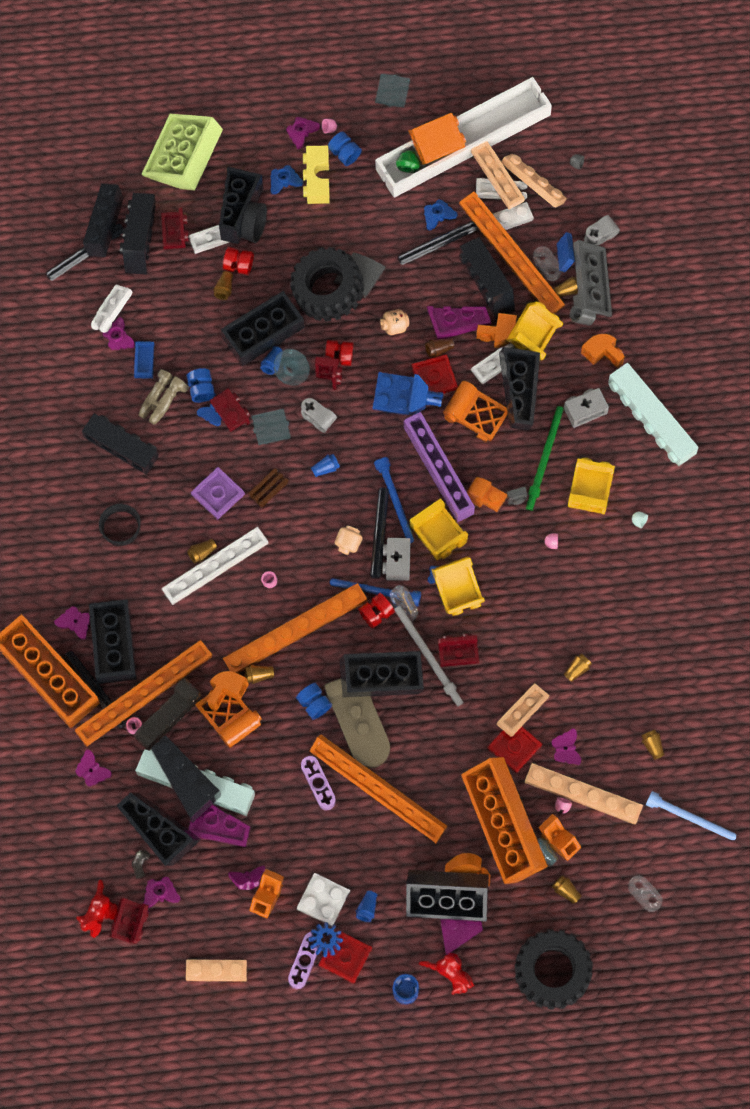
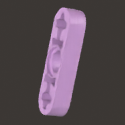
(307, 772)
(294, 972)

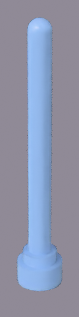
(656, 801)

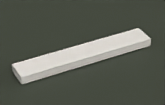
(215, 565)

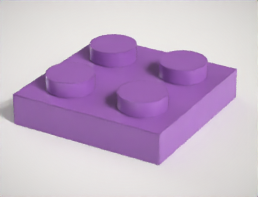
(217, 493)

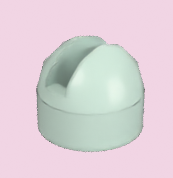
(639, 519)

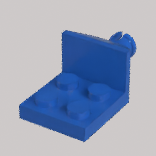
(403, 394)

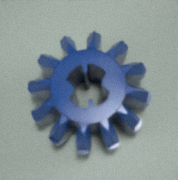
(332, 944)

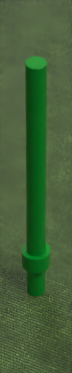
(535, 490)

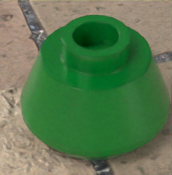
(408, 162)

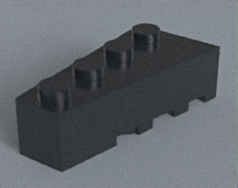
(240, 190)
(138, 233)
(488, 277)
(520, 385)
(187, 781)
(158, 829)

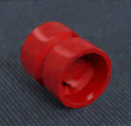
(238, 260)
(346, 351)
(381, 606)

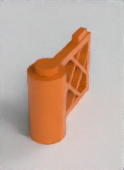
(462, 403)
(236, 727)

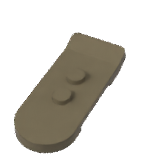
(360, 726)

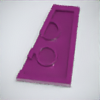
(456, 321)
(220, 827)

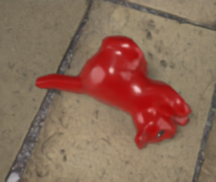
(99, 910)
(451, 969)

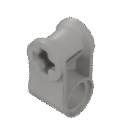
(601, 231)
(320, 416)

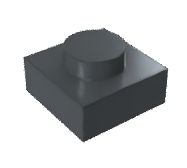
(516, 496)

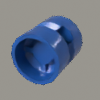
(345, 149)
(200, 384)
(314, 701)
(405, 989)

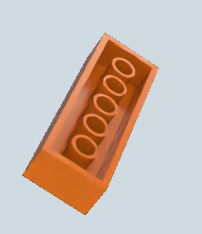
(47, 671)
(504, 820)

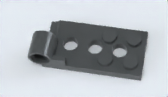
(585, 304)

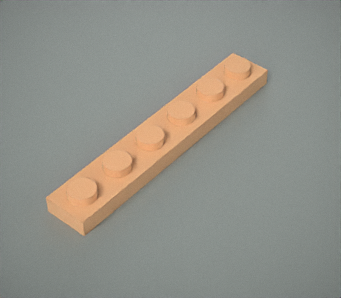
(583, 793)

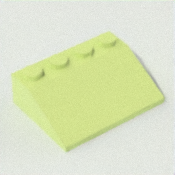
(183, 150)

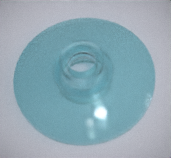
(297, 363)

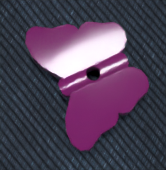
(300, 130)
(122, 341)
(67, 621)
(566, 741)
(88, 763)
(249, 879)
(153, 895)

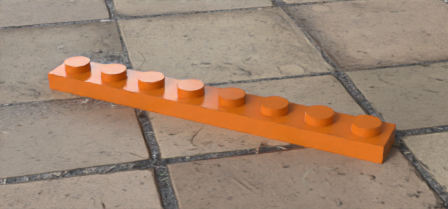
(511, 253)
(295, 629)
(143, 693)
(378, 788)

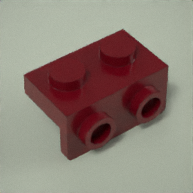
(173, 229)
(328, 369)
(229, 409)
(458, 650)
(129, 921)

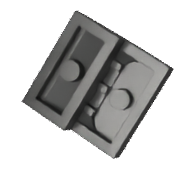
(369, 269)

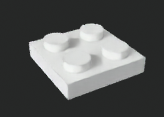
(323, 899)

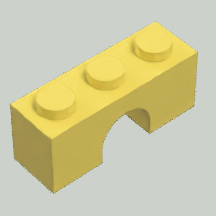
(317, 160)

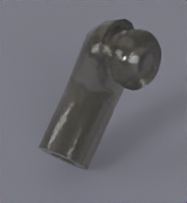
(137, 862)

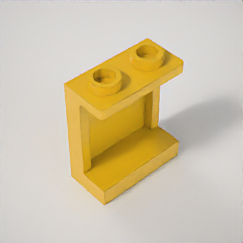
(534, 328)
(591, 485)
(438, 530)
(457, 586)

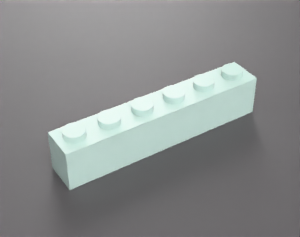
(652, 414)
(233, 796)

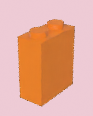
(437, 138)

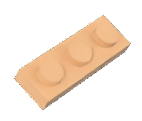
(523, 710)
(216, 970)

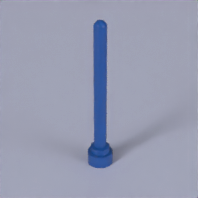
(383, 466)
(416, 595)

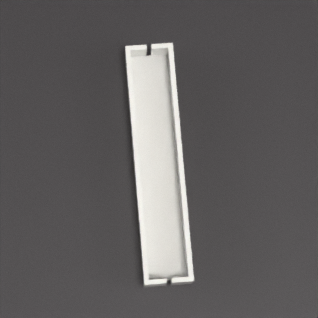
(488, 122)

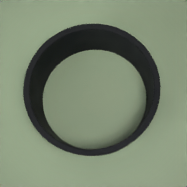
(254, 222)
(119, 508)

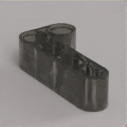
(169, 714)

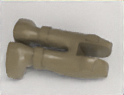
(160, 407)

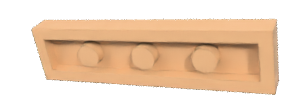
(497, 175)
(533, 180)

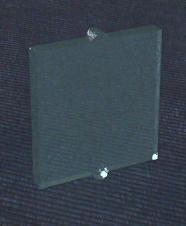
(392, 90)
(271, 427)

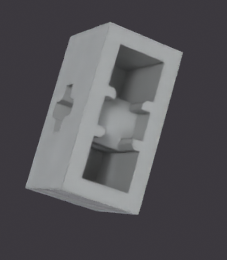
(580, 414)
(397, 548)

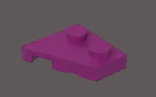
(458, 932)

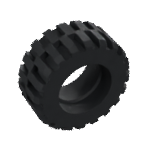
(321, 263)
(562, 943)

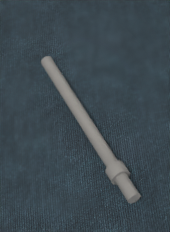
(449, 687)

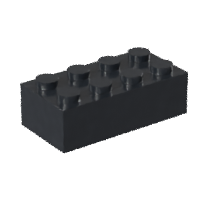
(262, 328)
(112, 641)
(381, 674)
(447, 895)

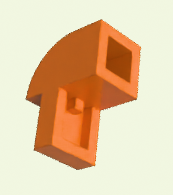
(500, 333)
(601, 346)
(484, 493)
(225, 684)
(558, 838)
(466, 864)
(267, 893)

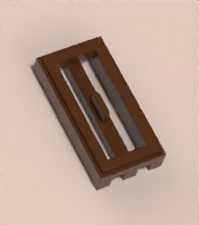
(258, 487)

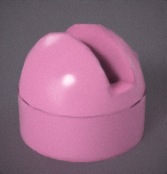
(329, 126)
(551, 541)
(267, 577)
(136, 721)
(563, 804)

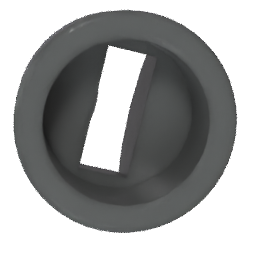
(577, 161)

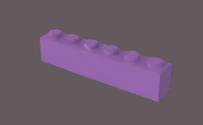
(439, 467)

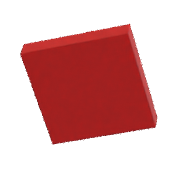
(436, 374)
(515, 749)
(348, 960)

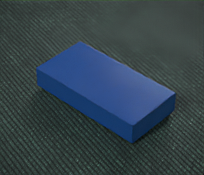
(565, 252)
(144, 359)

